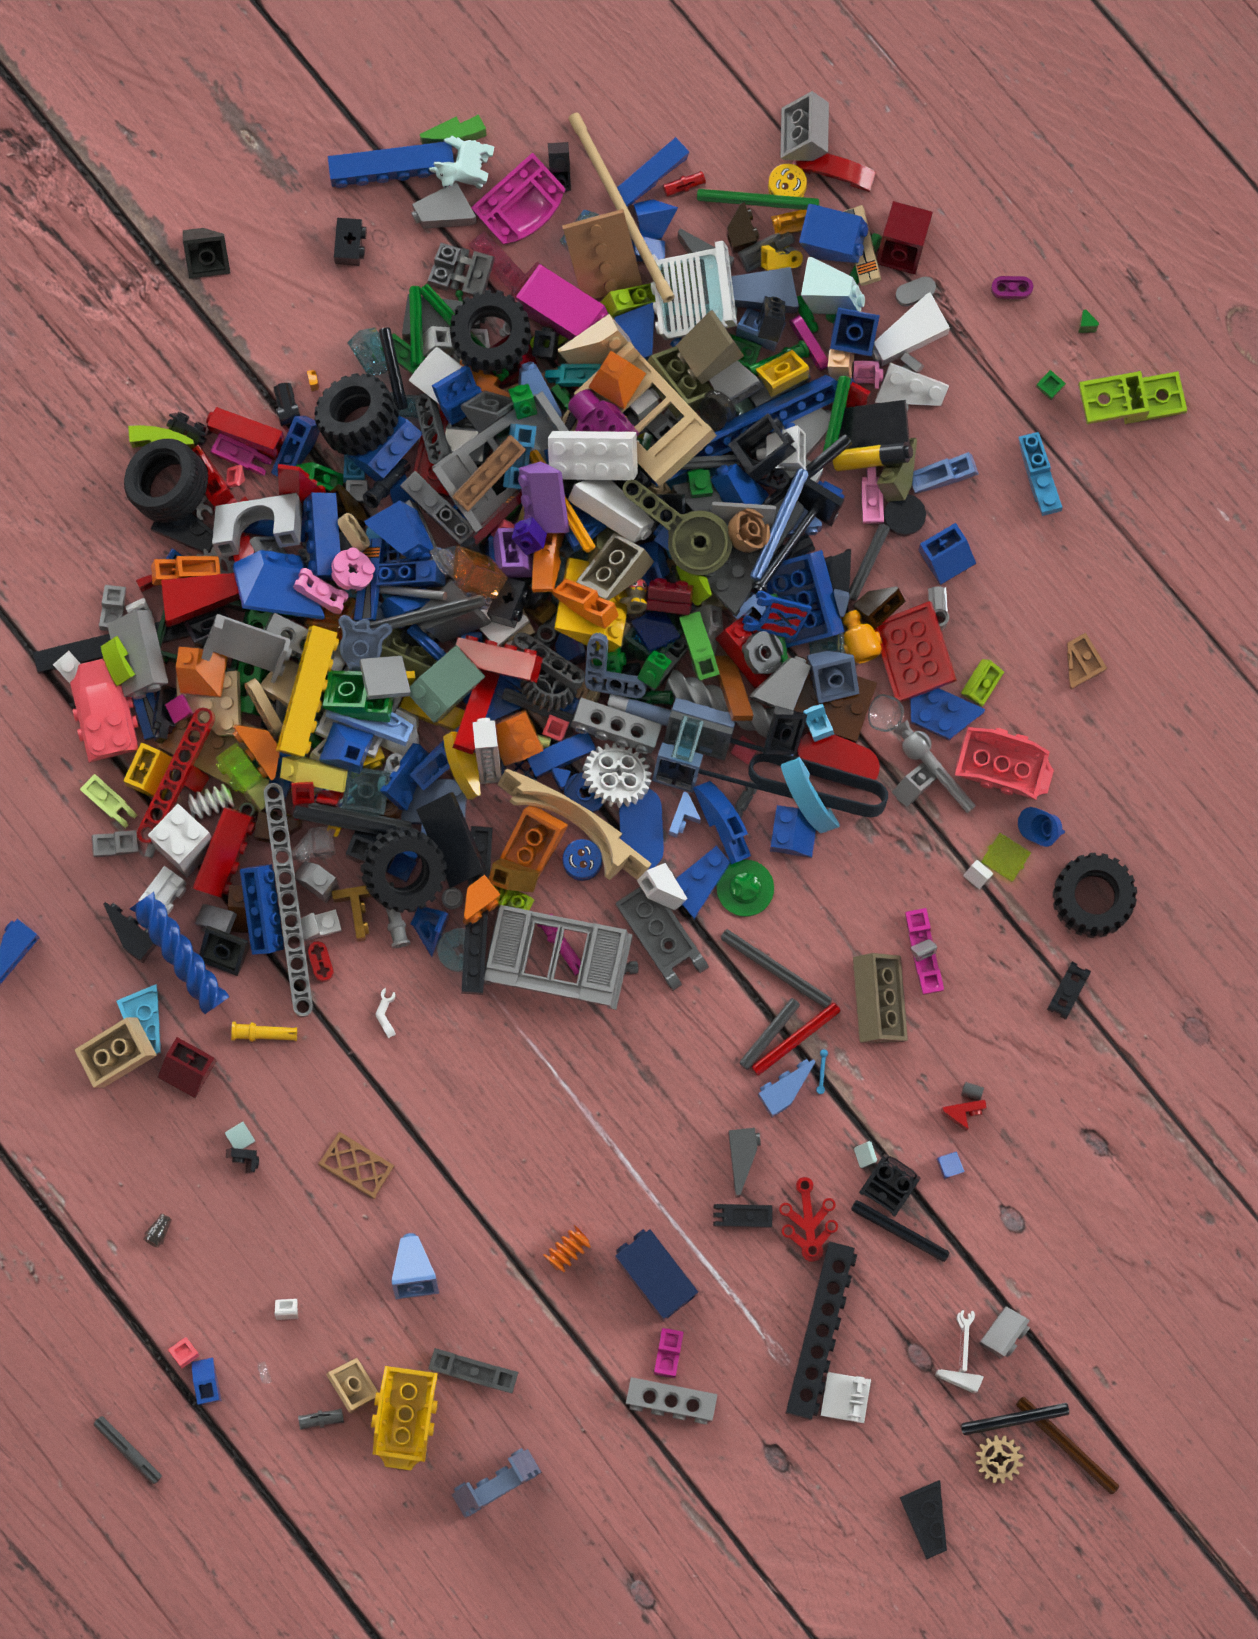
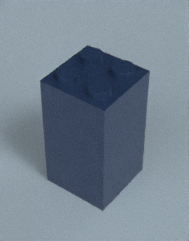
(655, 1274)

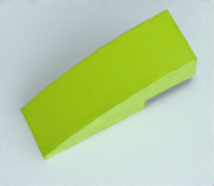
(143, 435)

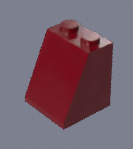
(904, 237)

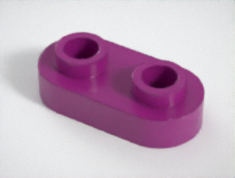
(1011, 286)

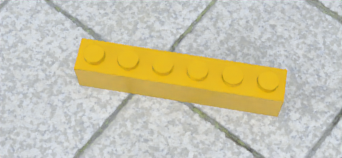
(306, 692)

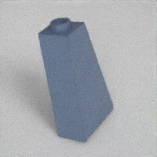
(753, 287)

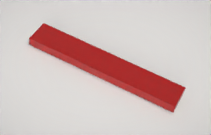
(475, 709)

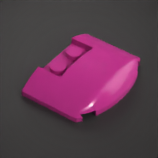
(520, 201)

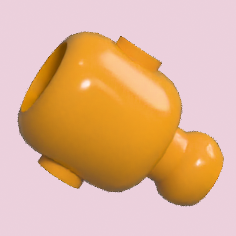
(860, 638)

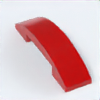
(840, 169)

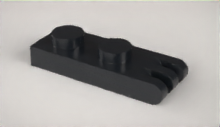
(743, 1215)

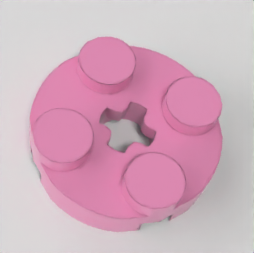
(357, 560)

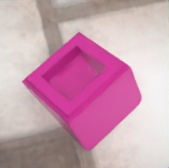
(179, 708)

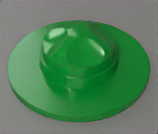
(745, 888)

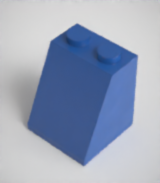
(833, 234)
(854, 331)
(403, 530)

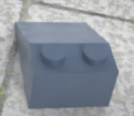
(434, 791)

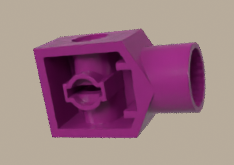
(597, 414)

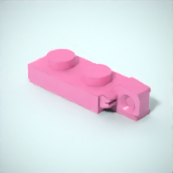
(871, 499)

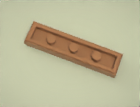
(489, 473)

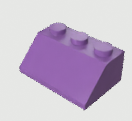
(544, 497)

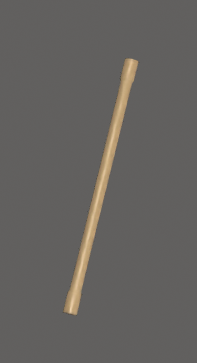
(661, 284)

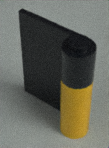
(877, 436)

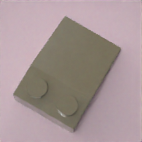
(616, 567)

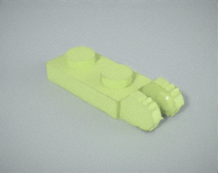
(107, 799)

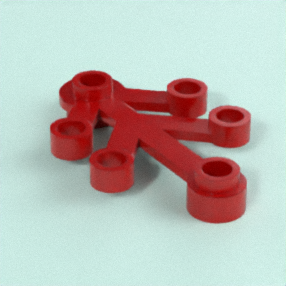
(808, 1223)

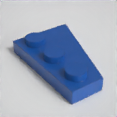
(401, 784)

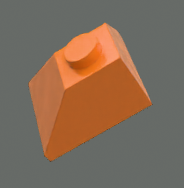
(617, 379)
(199, 675)

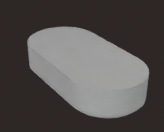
(915, 290)

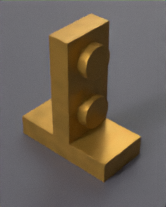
(358, 907)

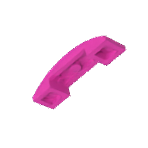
(927, 969)

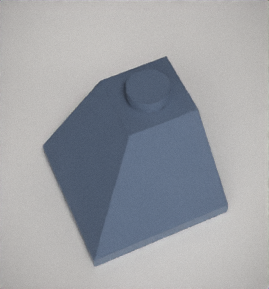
(833, 675)

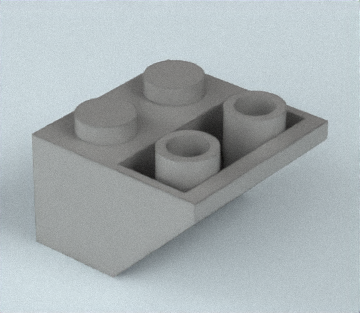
(1004, 1333)

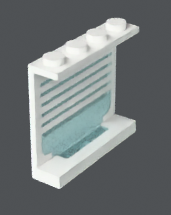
(700, 284)

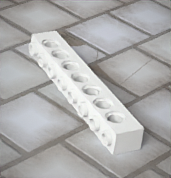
(487, 751)

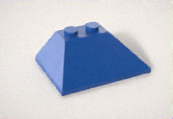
(267, 584)

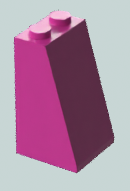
(559, 304)

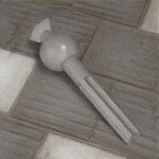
(918, 746)

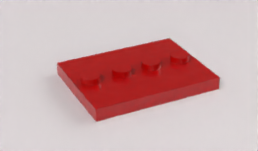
(915, 652)

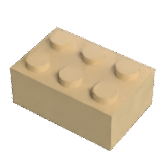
(115, 1052)

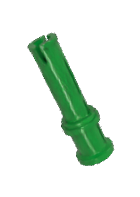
(800, 349)

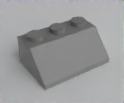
(805, 128)

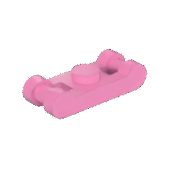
(320, 591)

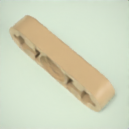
(264, 707)

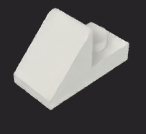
(320, 925)

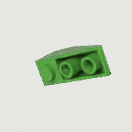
(699, 646)

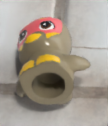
(635, 597)

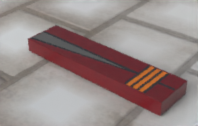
(498, 516)

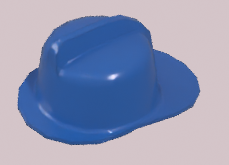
(1040, 826)

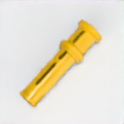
(253, 1032)

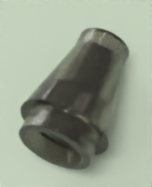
(157, 1231)

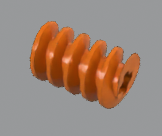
(567, 1249)

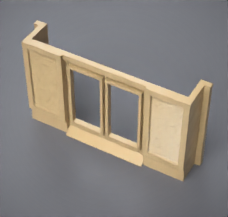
(681, 441)

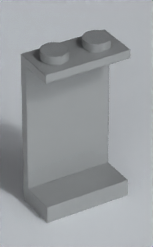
(248, 645)

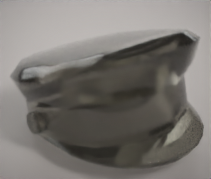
(716, 409)

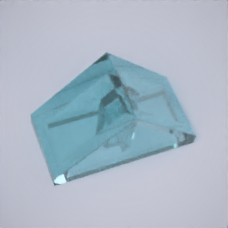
(833, 643)
(687, 739)

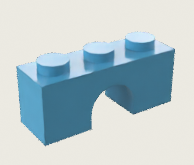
(526, 437)

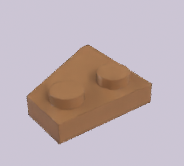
(1083, 661)

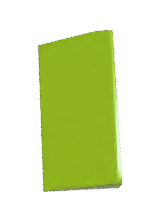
(982, 682)

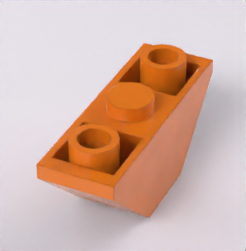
(260, 747)

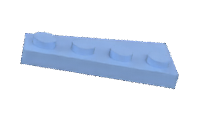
(396, 730)

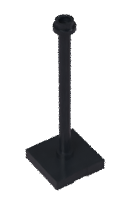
(819, 504)

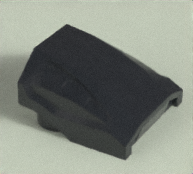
(890, 1184)

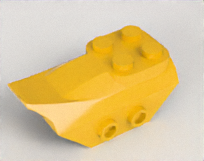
(404, 1416)

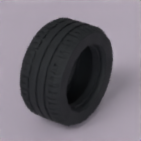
(149, 463)

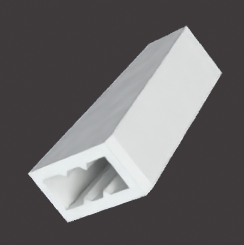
(912, 331)
(610, 506)

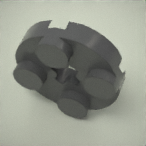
(753, 656)

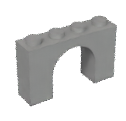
(233, 519)

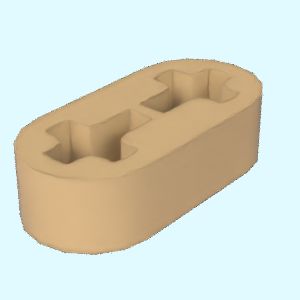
(353, 532)

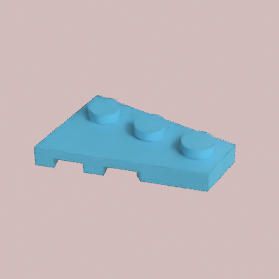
(145, 1008)

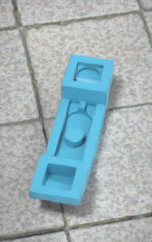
(806, 797)

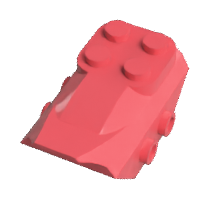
(103, 713)
(1004, 762)

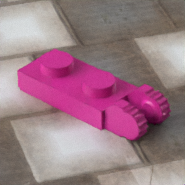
(239, 454)

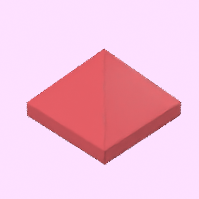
(235, 476)

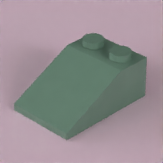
(445, 684)

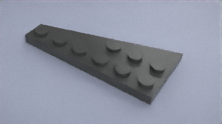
(733, 580)

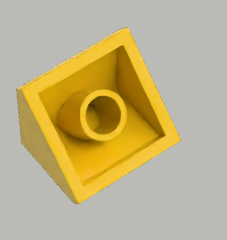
(783, 372)

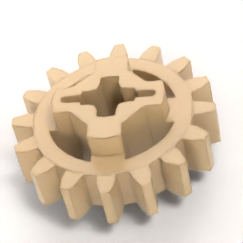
(1000, 1470)

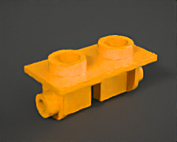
(789, 222)

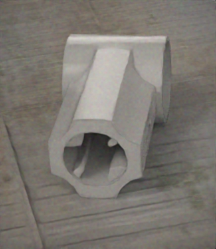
(938, 597)

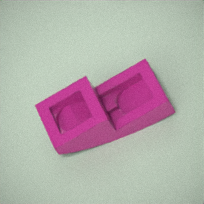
(668, 1353)

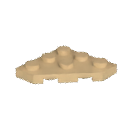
(226, 708)

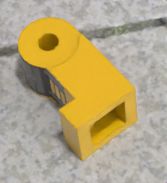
(777, 259)

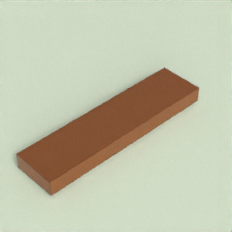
(733, 690)

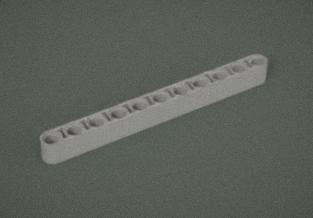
(292, 910)

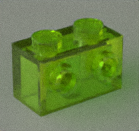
(239, 769)

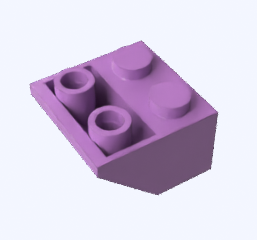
(510, 557)

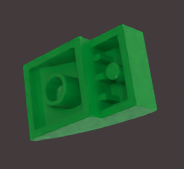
(348, 697)

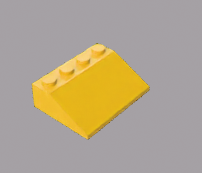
(580, 629)

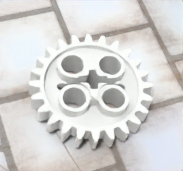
(616, 775)

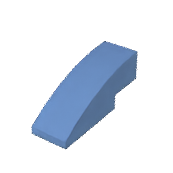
(944, 473)

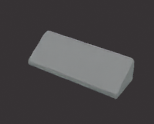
(728, 510)

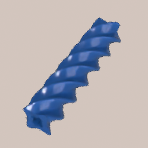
(179, 952)

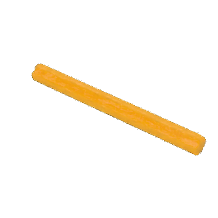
(573, 520)

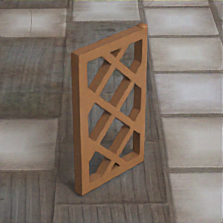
(354, 1147)

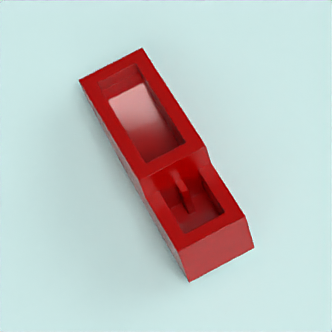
(217, 489)

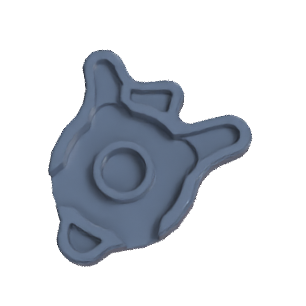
(360, 641)

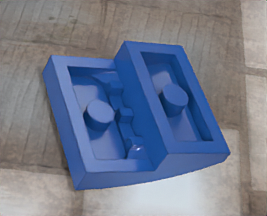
(455, 391)

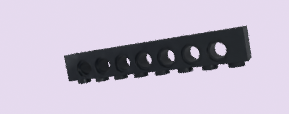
(834, 1253)

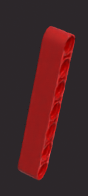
(177, 764)

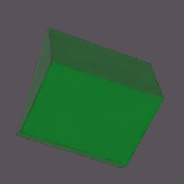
(1088, 323)

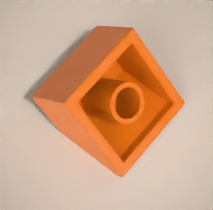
(517, 738)

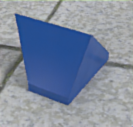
(653, 217)
(430, 926)

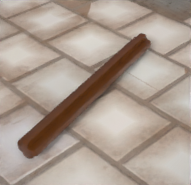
(1071, 1449)

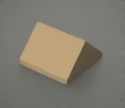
(352, 1385)

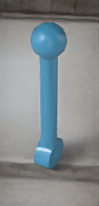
(820, 1089)

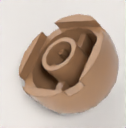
(748, 531)

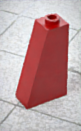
(247, 431)
(197, 595)

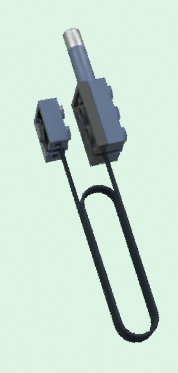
(715, 742)

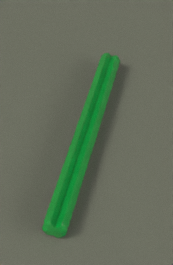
(755, 199)
(446, 313)

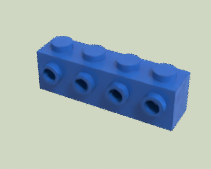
(322, 532)
(262, 909)

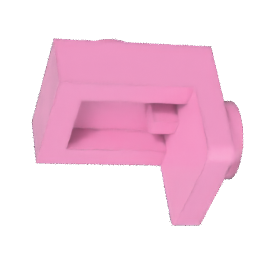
(867, 372)

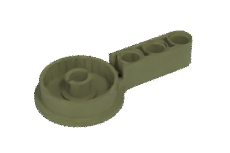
(684, 530)

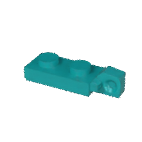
(571, 374)

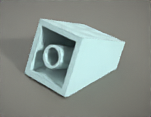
(829, 289)

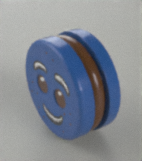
(582, 860)

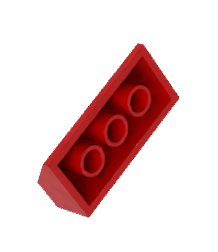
(224, 852)

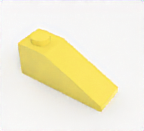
(310, 770)

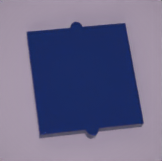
(655, 630)

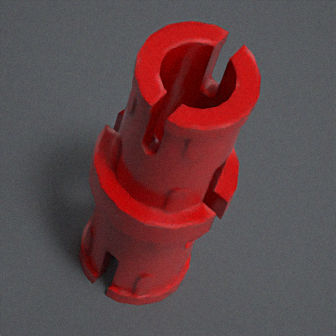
(684, 183)

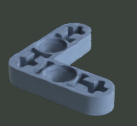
(600, 672)

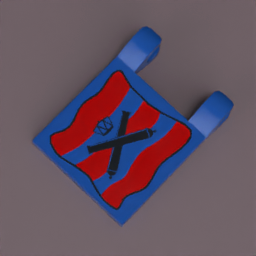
(779, 618)

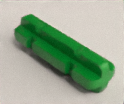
(807, 315)

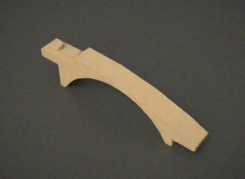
(614, 851)

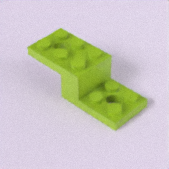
(1132, 397)

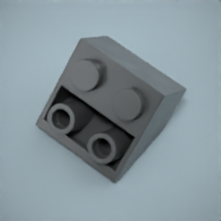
(459, 434)

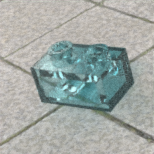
(367, 348)

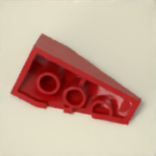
(732, 641)

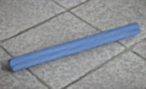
(779, 524)

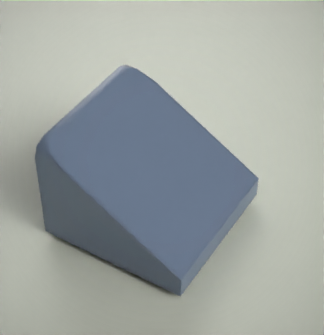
(842, 599)

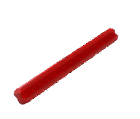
(796, 1038)

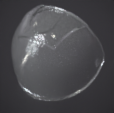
(885, 713)

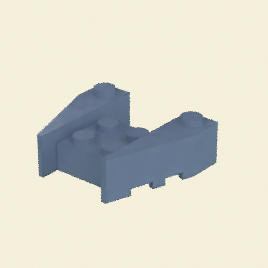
(522, 1470)

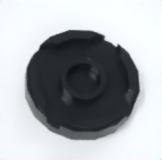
(905, 516)

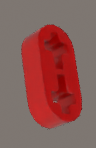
(325, 960)

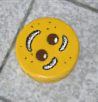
(787, 181)

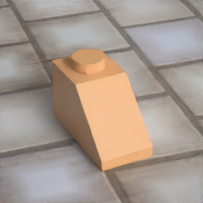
(840, 363)

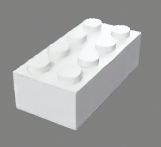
(594, 455)

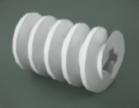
(210, 801)

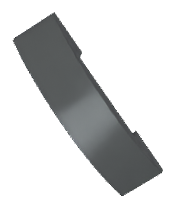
(473, 1371)

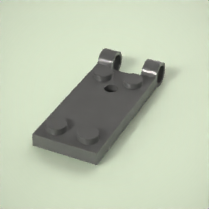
(654, 927)

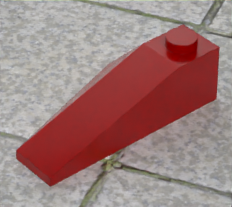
(295, 480)

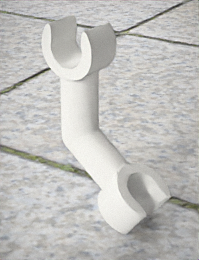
(380, 1014)

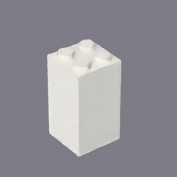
(181, 840)

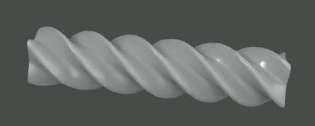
(712, 696)

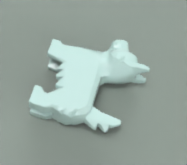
(467, 163)

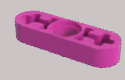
(803, 333)

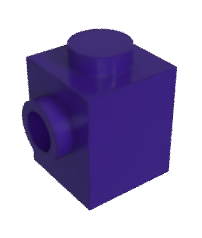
(529, 535)

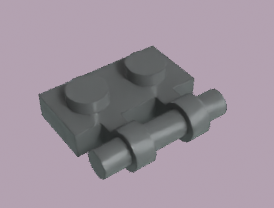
(477, 274)

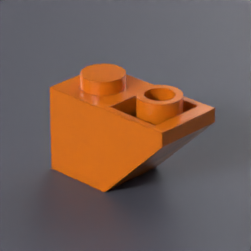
(479, 898)

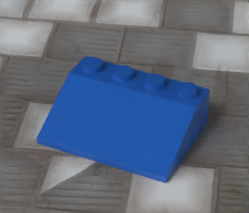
(808, 582)

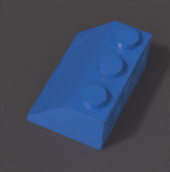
(383, 460)

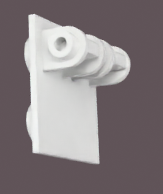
(845, 1397)

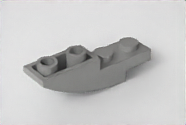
(437, 508)

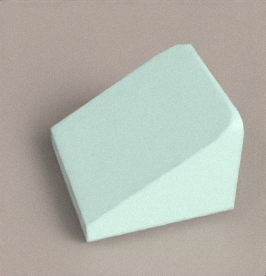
(240, 1136)
(865, 1154)

